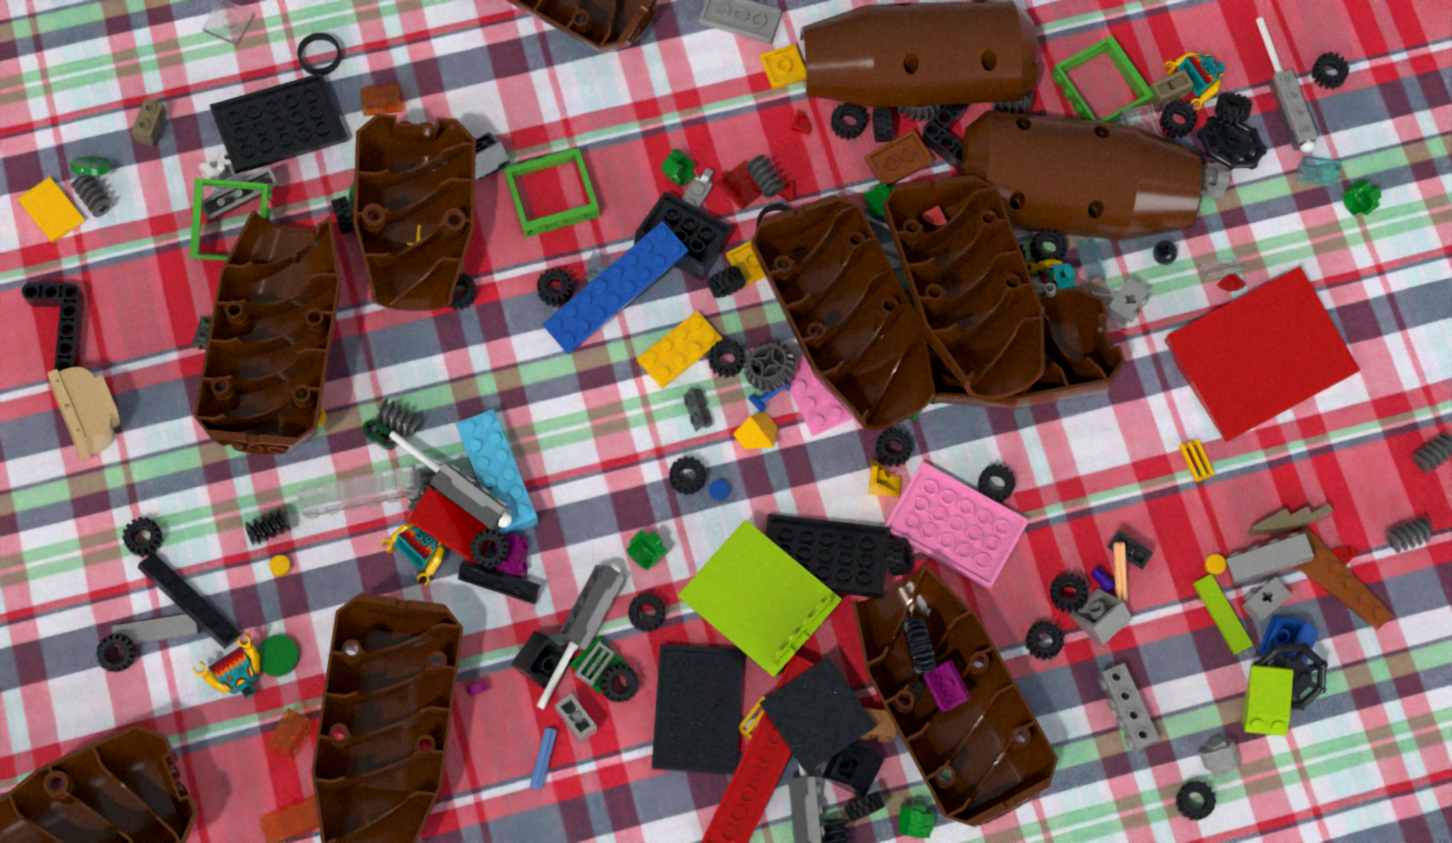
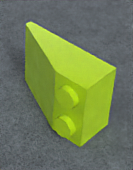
(1267, 700)

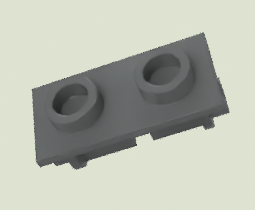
(694, 400)

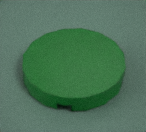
(92, 165)
(278, 656)

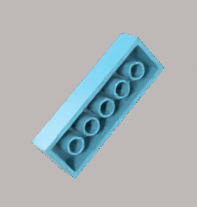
(496, 468)

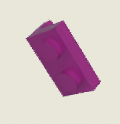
(516, 560)
(947, 686)

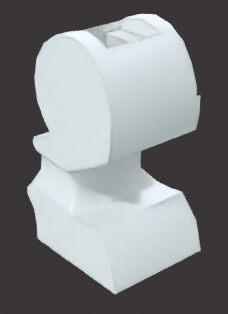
(220, 171)

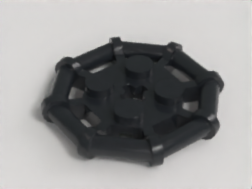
(1222, 143)
(1302, 671)

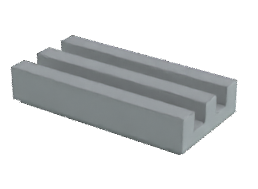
(584, 678)

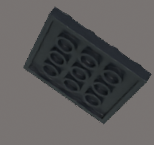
(817, 715)

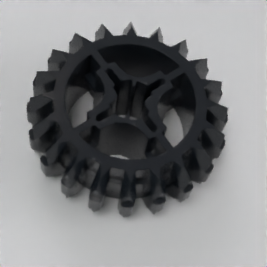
(919, 645)

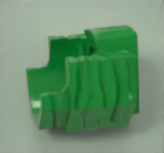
(678, 168)
(876, 196)
(1361, 197)
(646, 549)
(916, 819)

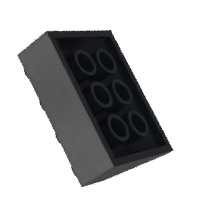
(694, 228)

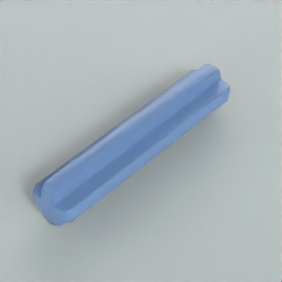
(543, 758)

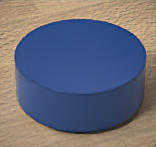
(719, 490)

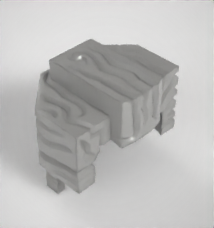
(1214, 180)
(1220, 756)

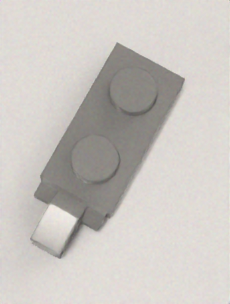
(699, 189)

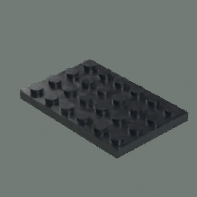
(278, 123)
(839, 554)
(697, 709)

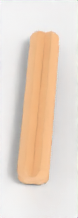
(1120, 571)

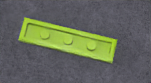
(1222, 614)

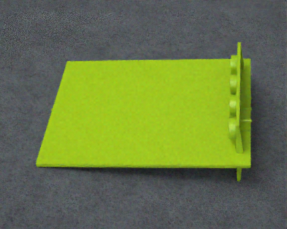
(759, 598)

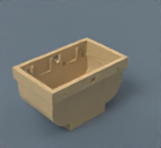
(85, 409)

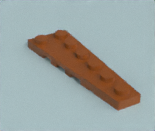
(1342, 583)

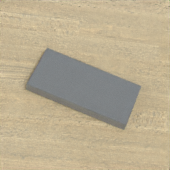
(742, 18)

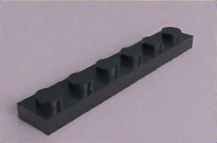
(189, 601)

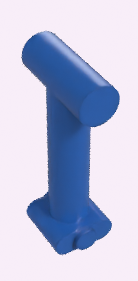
(759, 402)

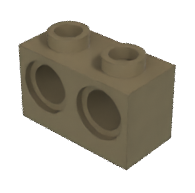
(1171, 89)
(149, 122)

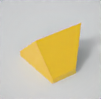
(757, 432)
(882, 481)

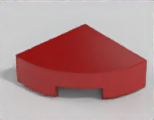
(801, 123)
(788, 192)
(935, 216)
(1231, 283)
(1344, 554)

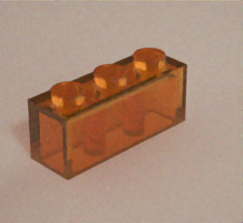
(290, 822)

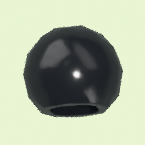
(1165, 252)

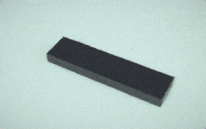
(499, 582)

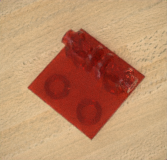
(740, 186)

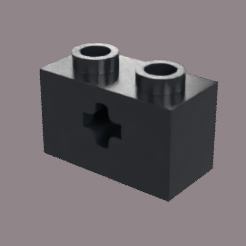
(1135, 552)

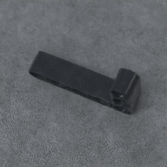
(943, 136)
(66, 322)

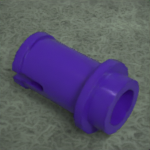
(1103, 579)

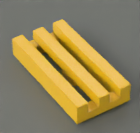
(1204, 459)
(747, 719)

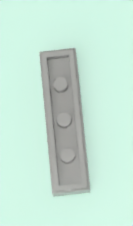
(157, 629)

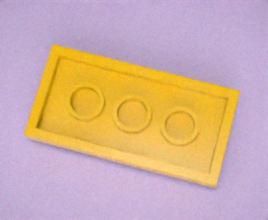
(679, 350)

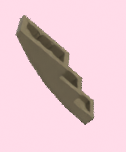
(1285, 522)

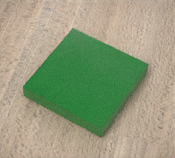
(577, 662)

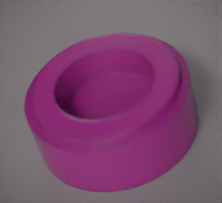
(477, 688)

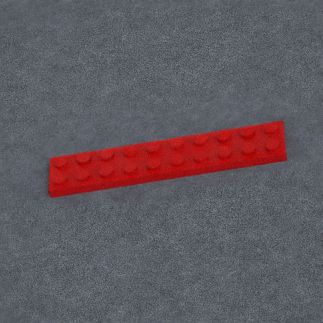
(755, 775)

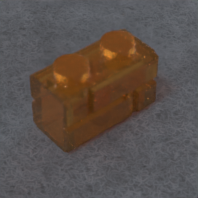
(381, 99)
(289, 734)

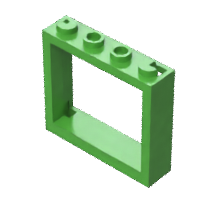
(1121, 62)
(197, 210)
(556, 220)

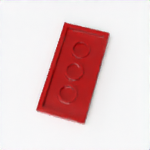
(447, 523)

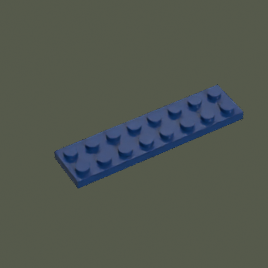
(615, 287)

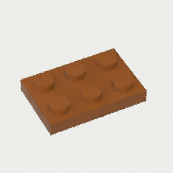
(899, 159)

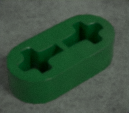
(377, 438)

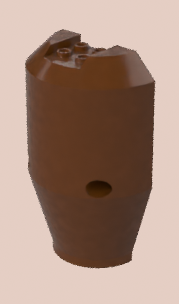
(408, 180)
(1076, 354)
(109, 794)

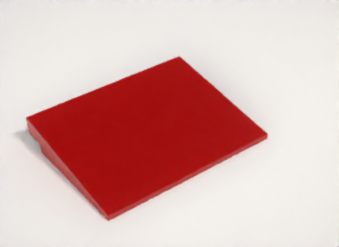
(1261, 354)

